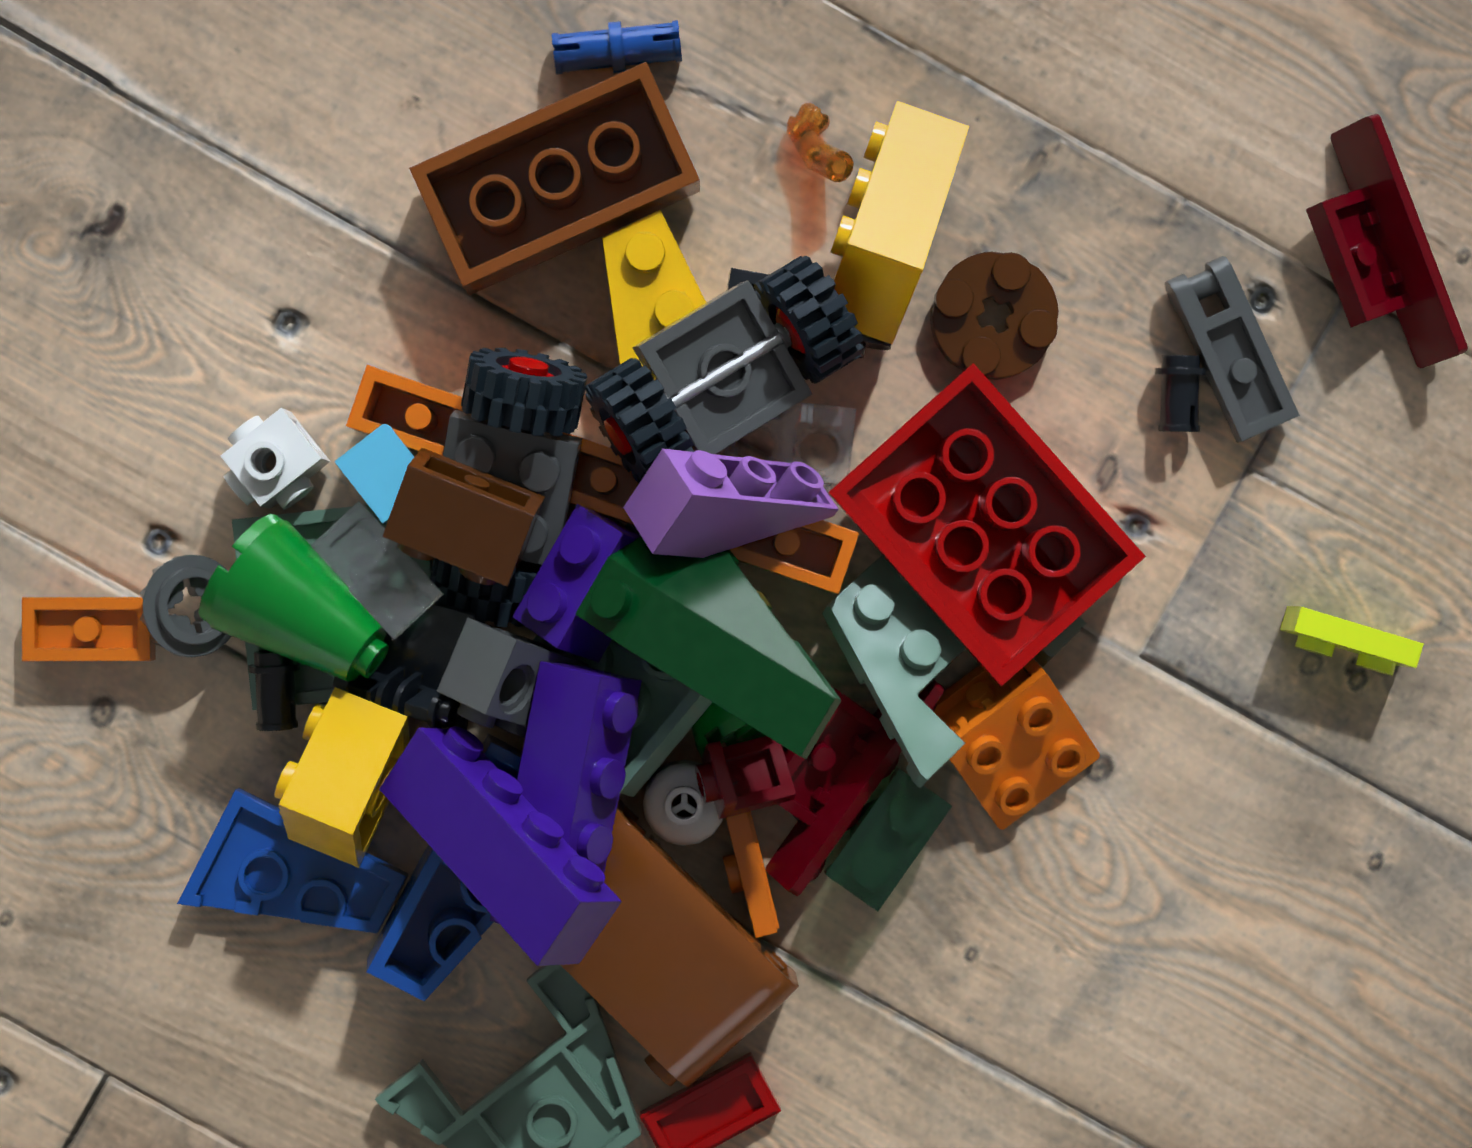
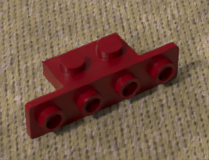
(1380, 247)
(834, 787)

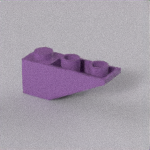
(719, 502)

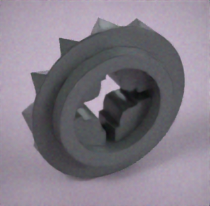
(164, 590)

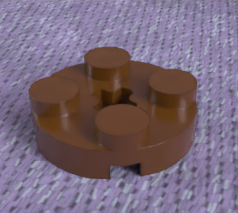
(1008, 281)

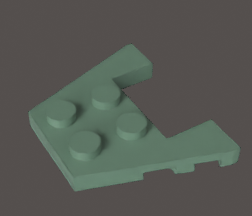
(898, 651)
(557, 1099)

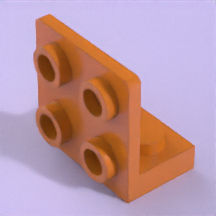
(1016, 739)

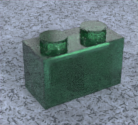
(886, 838)

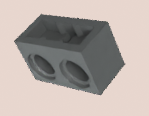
(496, 675)

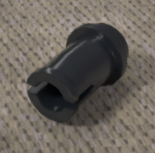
(1180, 393)
(274, 691)

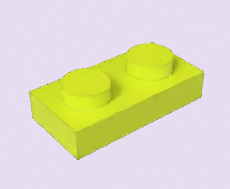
(1375, 648)

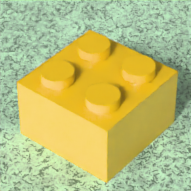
(334, 791)

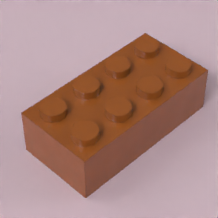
(556, 178)

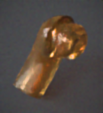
(815, 152)

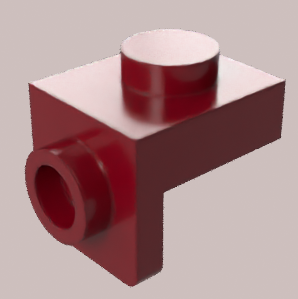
(744, 776)

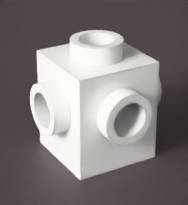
(296, 460)

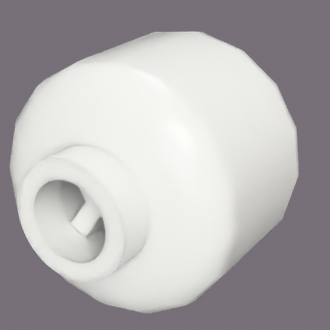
(662, 788)

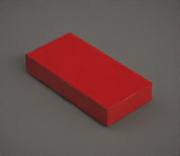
(712, 1107)

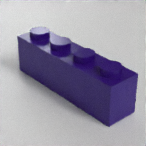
(579, 752)
(500, 845)

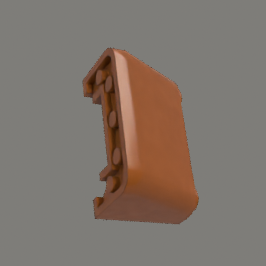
(676, 961)

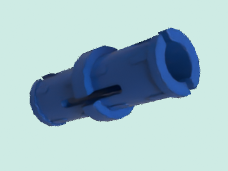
(616, 47)

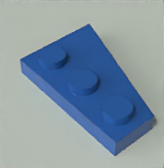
(261, 871)

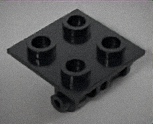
(414, 669)

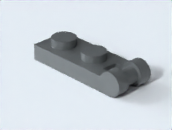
(1232, 350)

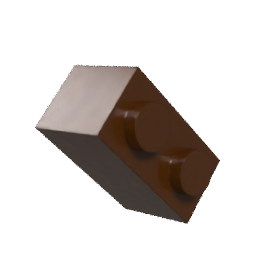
(462, 518)

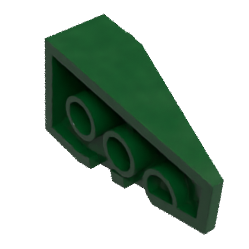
(714, 636)

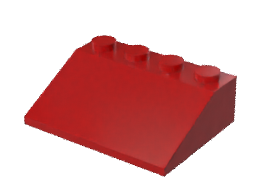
(986, 524)

